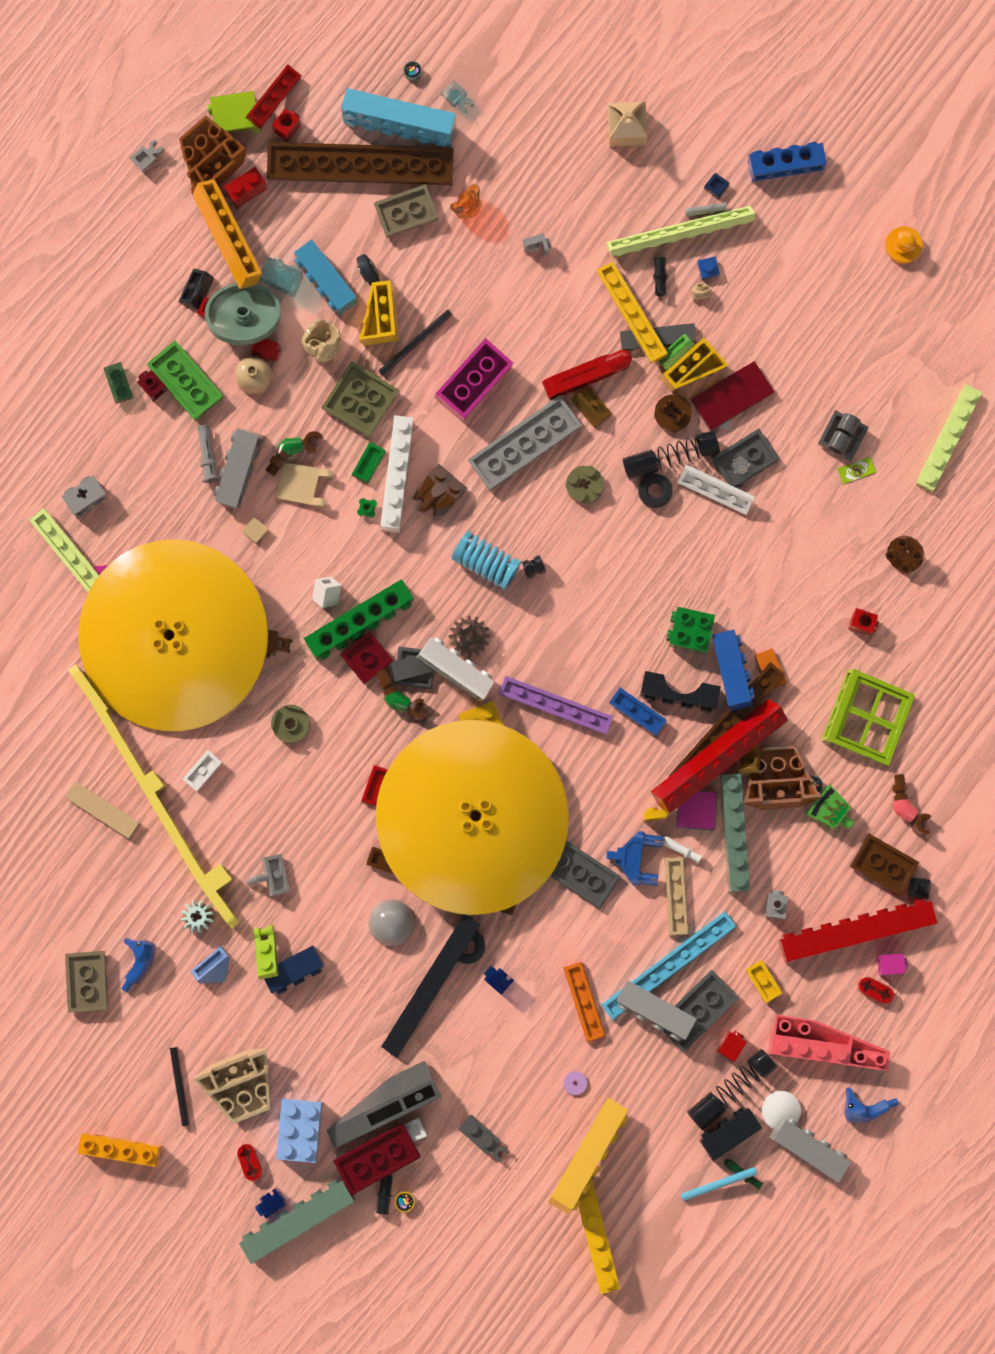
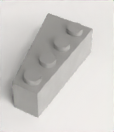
(238, 467)

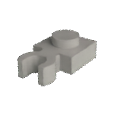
(145, 158)

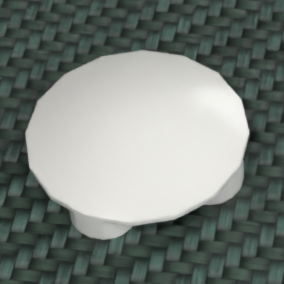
(780, 1105)

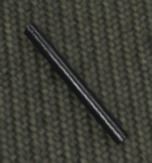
(179, 1086)

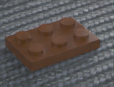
(884, 864)

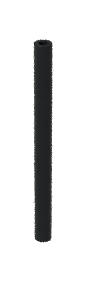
(415, 342)

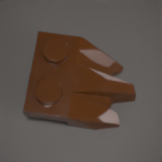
(439, 491)

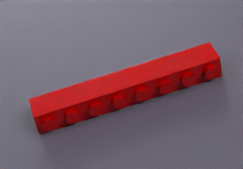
(719, 756)
(857, 931)

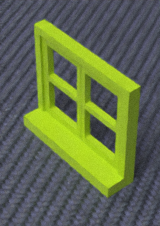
(843, 707)

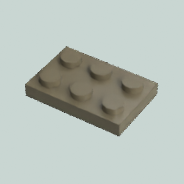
(406, 211)
(86, 981)

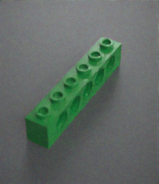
(397, 590)

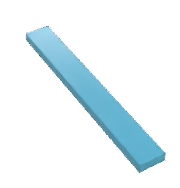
(676, 959)

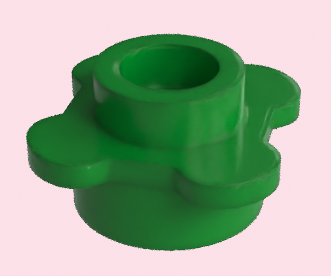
(367, 512)

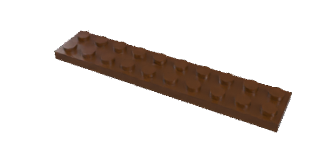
(360, 163)

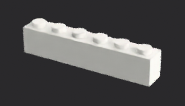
(397, 474)

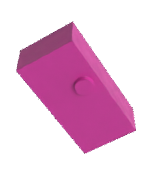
(473, 379)

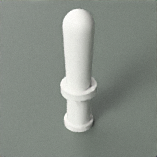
(670, 843)

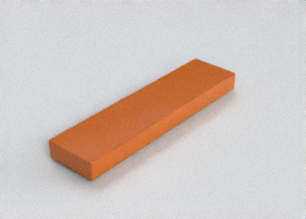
(584, 1002)

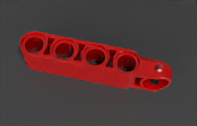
(586, 374)

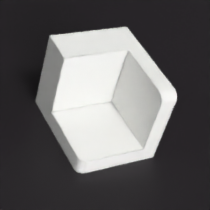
(326, 592)

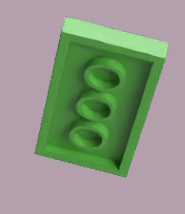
(185, 380)

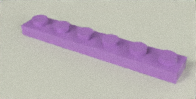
(555, 705)

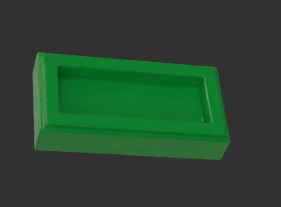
(368, 462)

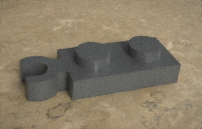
(482, 1137)

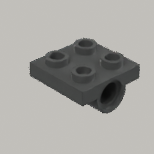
(843, 434)

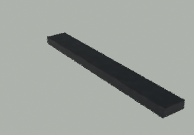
(431, 985)

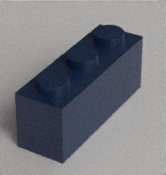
(295, 969)

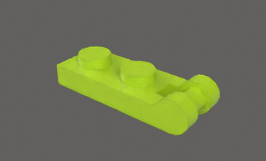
(266, 952)

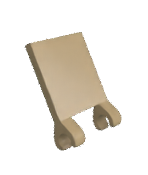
(300, 483)

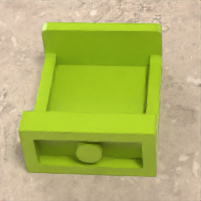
(231, 109)

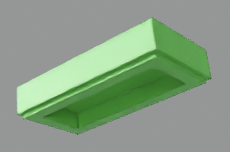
(676, 351)

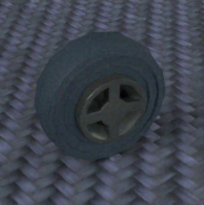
(367, 269)

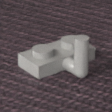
(273, 874)

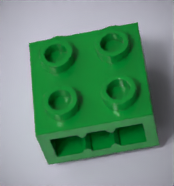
(690, 630)

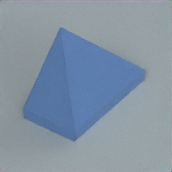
(212, 968)

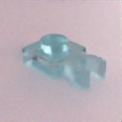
(456, 95)

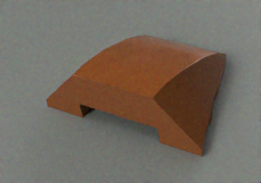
(210, 152)
(780, 781)

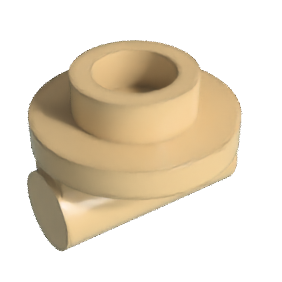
(701, 291)

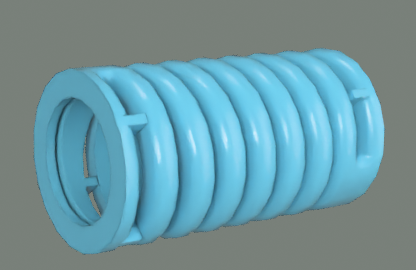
(484, 567)

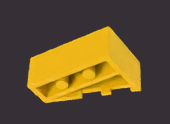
(381, 317)
(694, 365)

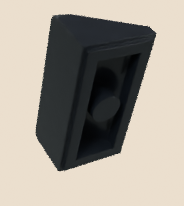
(196, 288)

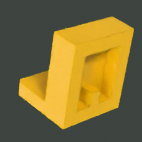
(654, 814)

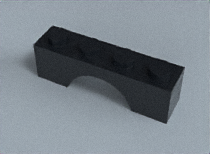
(704, 697)

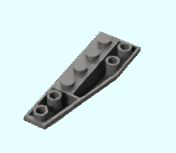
(386, 1103)

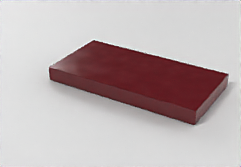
(732, 396)
(377, 1158)

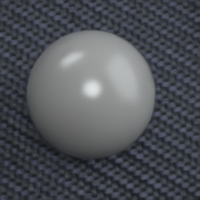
(391, 922)

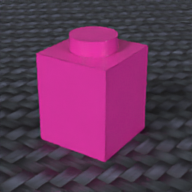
(892, 964)

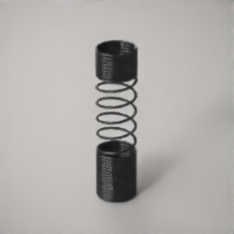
(646, 462)
(711, 1107)

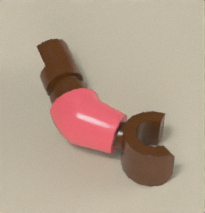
(904, 808)

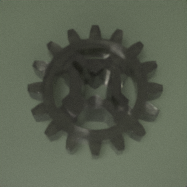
(480, 641)

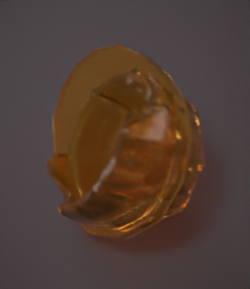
(468, 203)

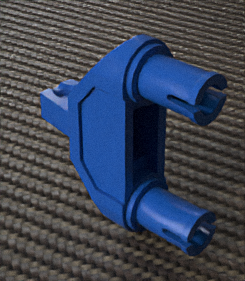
(630, 858)

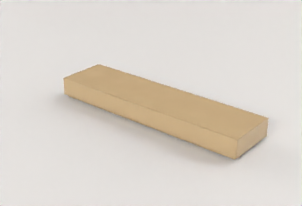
(102, 810)
(676, 896)

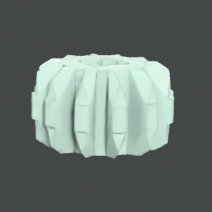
(194, 910)

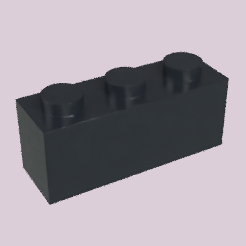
(729, 1133)

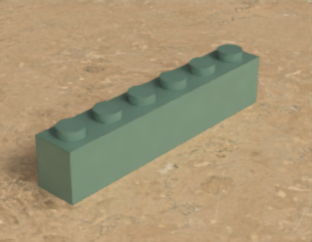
(734, 833)
(297, 1221)

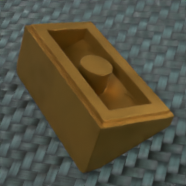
(591, 406)

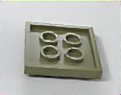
(360, 399)

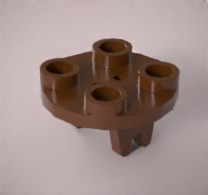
(679, 418)
(899, 547)

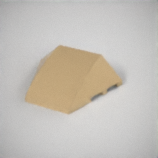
(238, 1084)

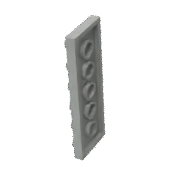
(524, 443)

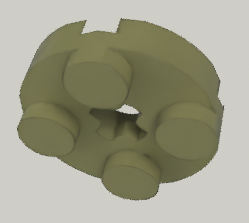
(579, 493)
(296, 733)

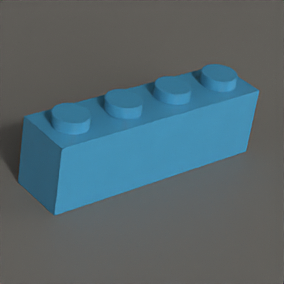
(325, 277)

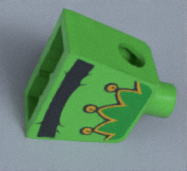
(830, 810)

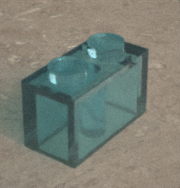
(281, 276)

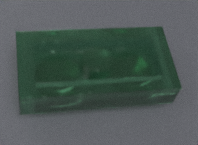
(118, 382)

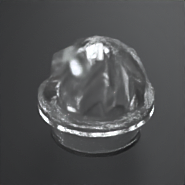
(740, 465)

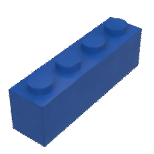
(732, 670)

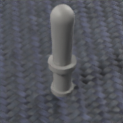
(694, 211)

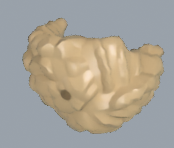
(322, 341)

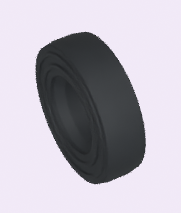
(655, 479)
(477, 953)

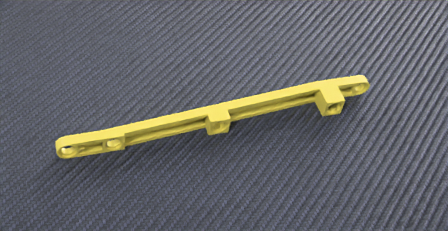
(152, 785)

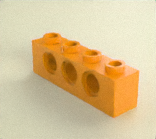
(119, 1149)

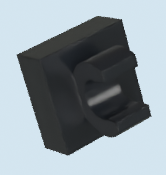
(919, 888)

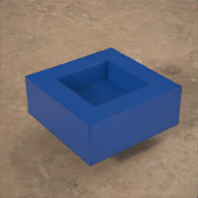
(708, 268)

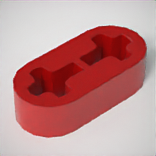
(878, 986)
(245, 1163)

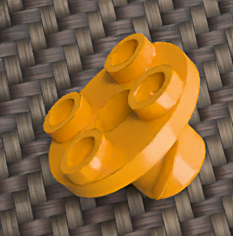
(903, 245)

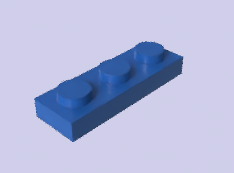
(637, 711)

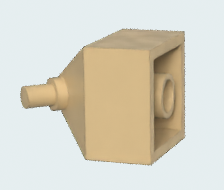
(627, 124)

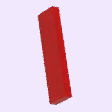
(273, 96)

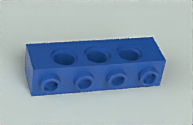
(760, 171)

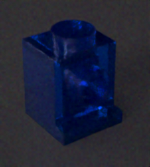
(497, 979)
(270, 1203)

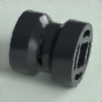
(533, 567)

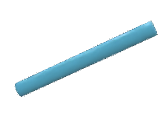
(719, 1184)

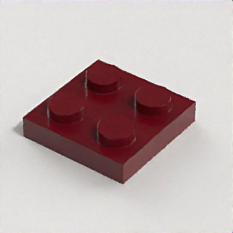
(366, 657)

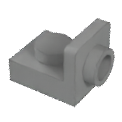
(533, 243)

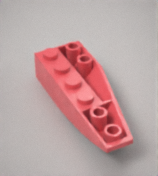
(823, 1043)

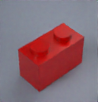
(245, 187)

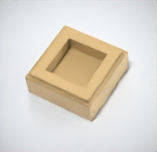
(255, 530)

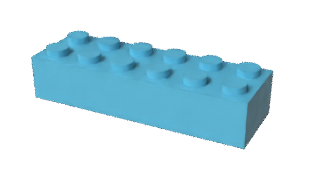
(398, 118)

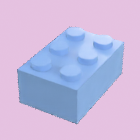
(299, 1130)

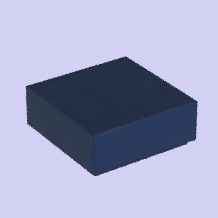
(716, 185)

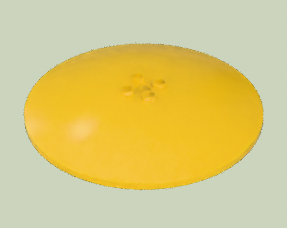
(215, 643)
(428, 824)

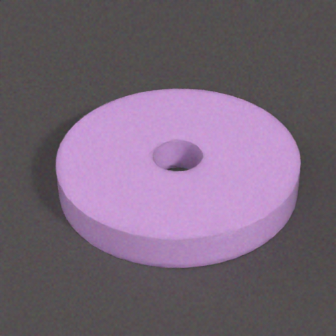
(575, 1076)

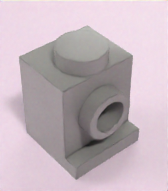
(773, 912)

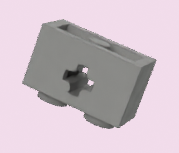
(94, 494)

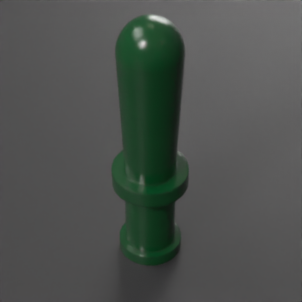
(735, 1168)

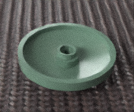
(242, 314)

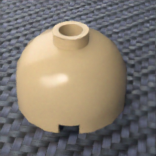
(255, 382)

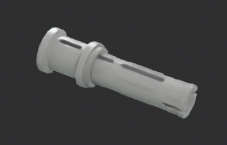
(208, 462)

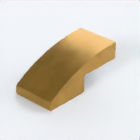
(750, 762)

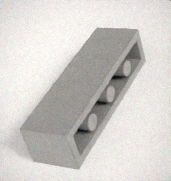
(655, 1010)
(810, 1149)

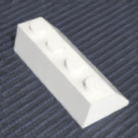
(455, 669)

